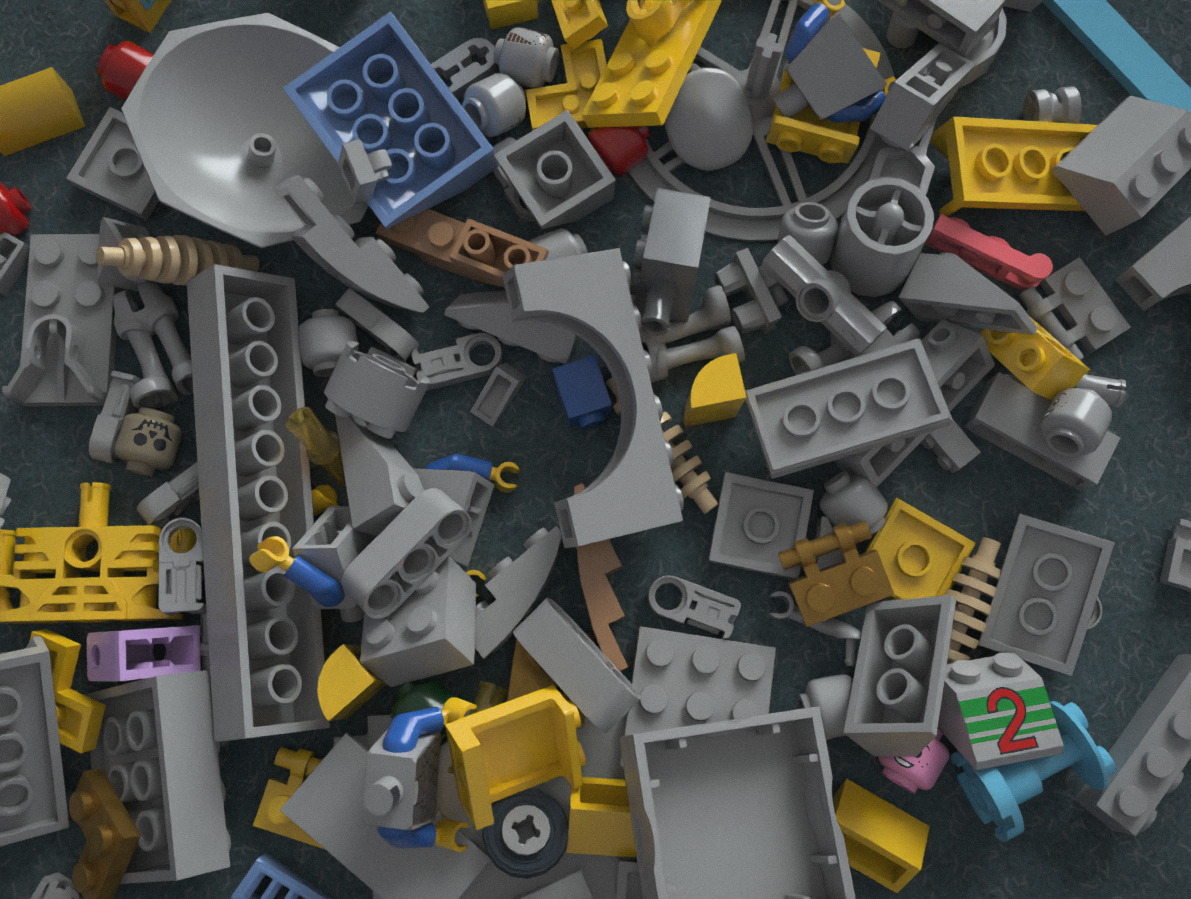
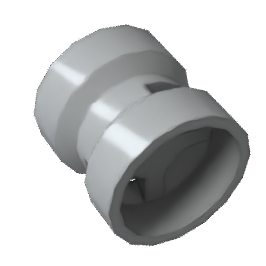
(1057, 107)

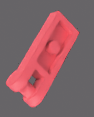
(989, 253)

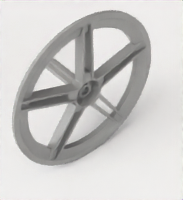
(760, 88)

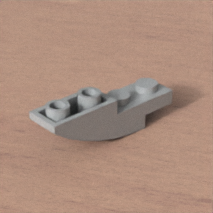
(361, 264)
(516, 589)

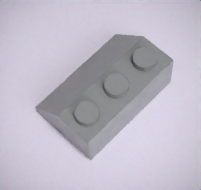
(1128, 162)
(900, 675)

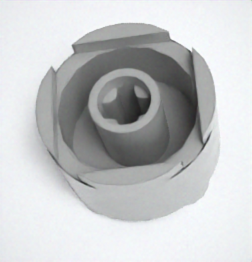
(375, 389)

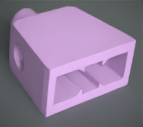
(130, 656)

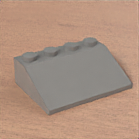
(167, 774)

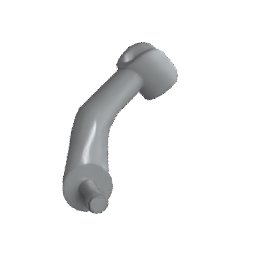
(831, 626)

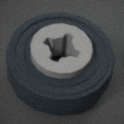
(520, 850)

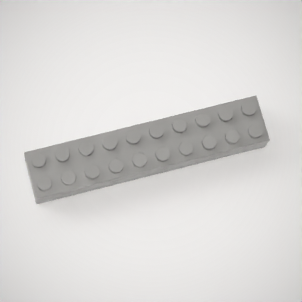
(252, 488)

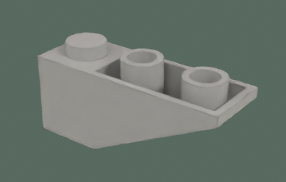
(492, 315)

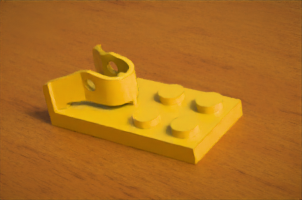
(649, 62)
(1007, 163)

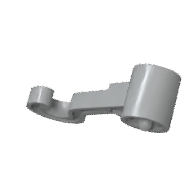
(890, 212)

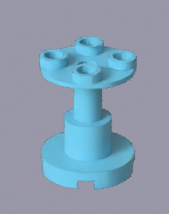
(1000, 789)

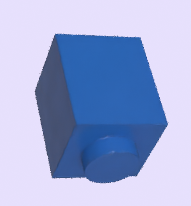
(582, 393)

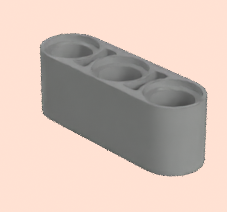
(406, 553)
(577, 665)

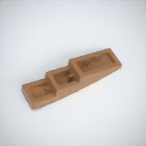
(595, 564)

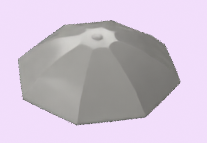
(227, 133)

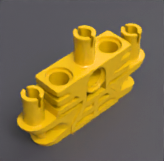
(63, 551)

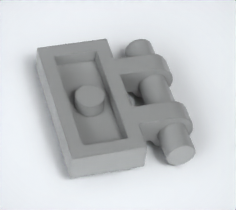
(1081, 303)

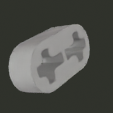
(459, 67)

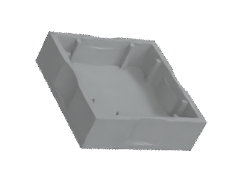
(736, 810)

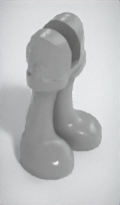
(711, 316)
(139, 327)

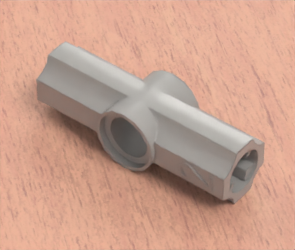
(804, 276)

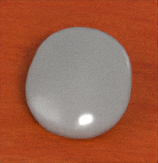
(710, 120)

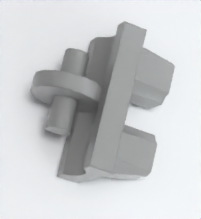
(761, 309)

